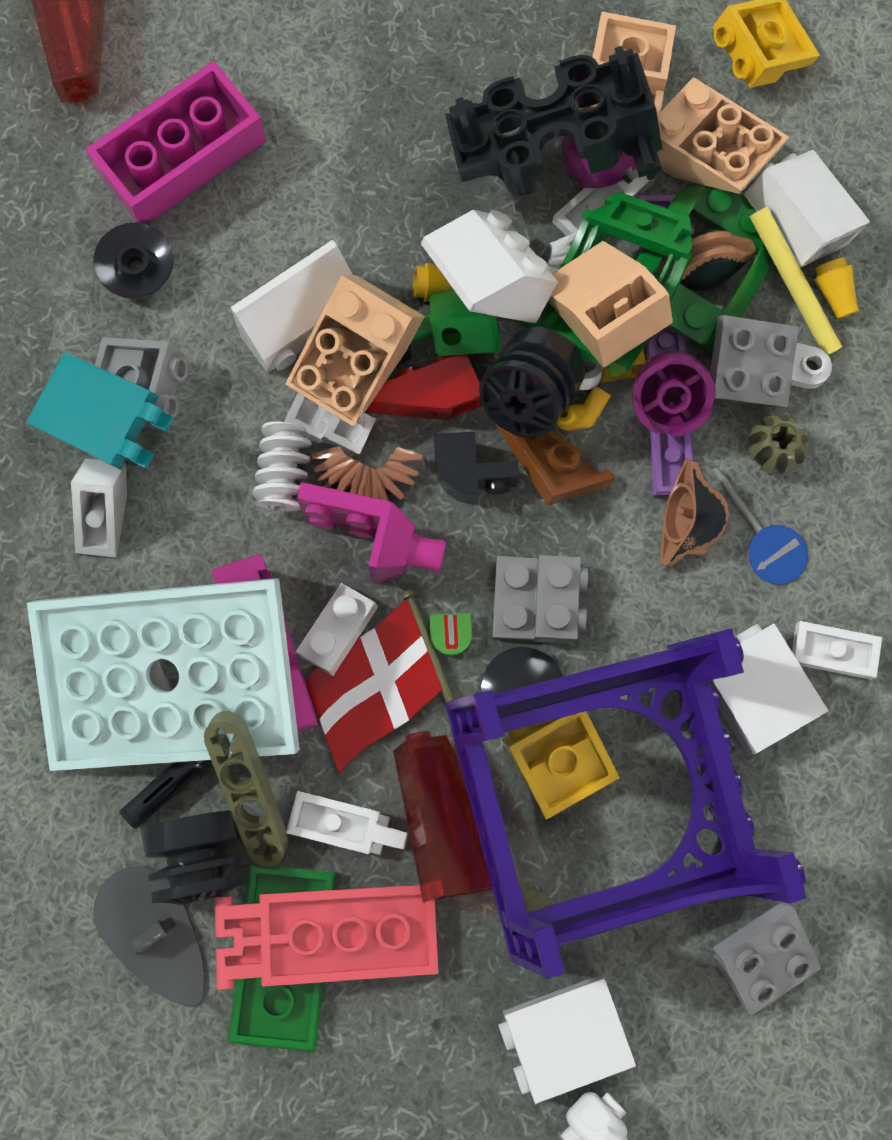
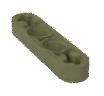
(242, 790)

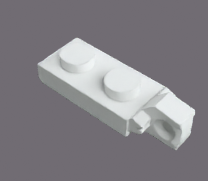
(343, 825)

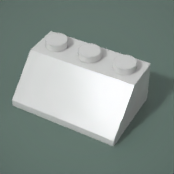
(491, 266)
(285, 310)

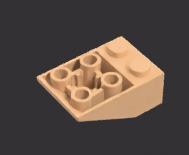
(714, 139)
(610, 302)
(353, 348)

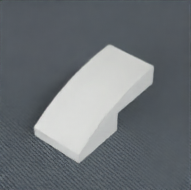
(328, 427)

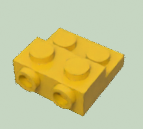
(763, 40)
(560, 761)

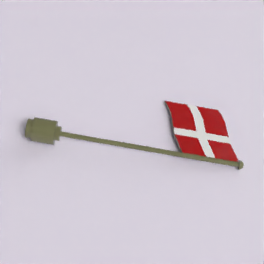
(382, 687)

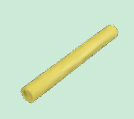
(795, 280)

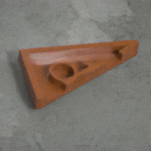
(556, 466)

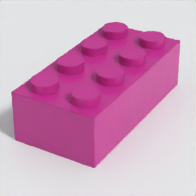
(177, 144)

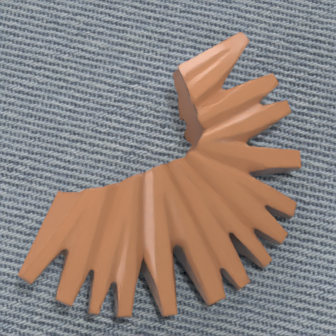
(363, 479)

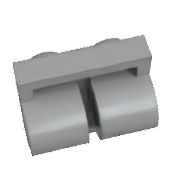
(753, 361)
(766, 958)

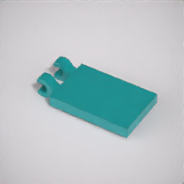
(97, 412)

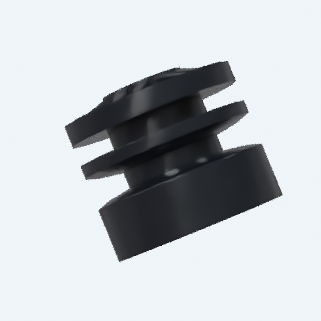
(532, 382)
(192, 857)

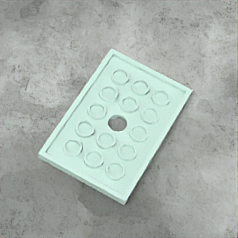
(98, 658)

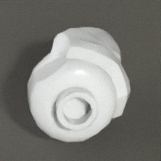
(595, 1119)

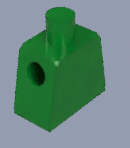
(457, 329)

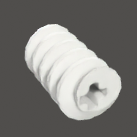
(280, 466)

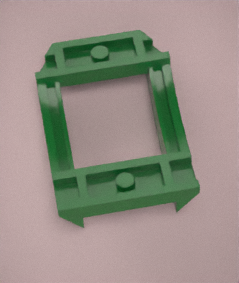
(725, 211)
(641, 225)

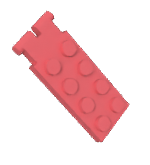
(327, 936)

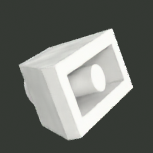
(98, 507)

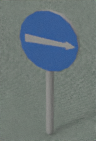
(775, 552)

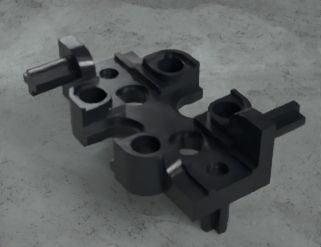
(619, 122)

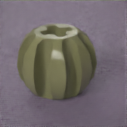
(786, 435)

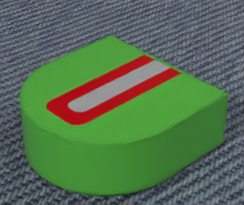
(451, 633)

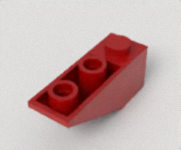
(431, 392)

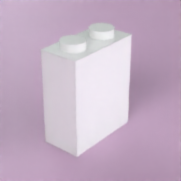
(807, 206)
(770, 695)
(566, 1039)

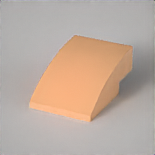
(648, 38)

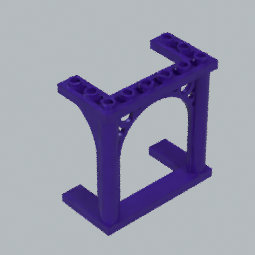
(732, 872)

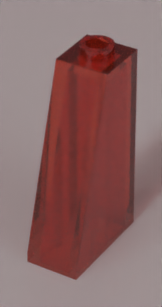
(72, 45)
(440, 819)

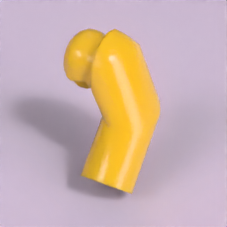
(586, 414)

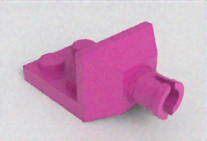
(395, 539)

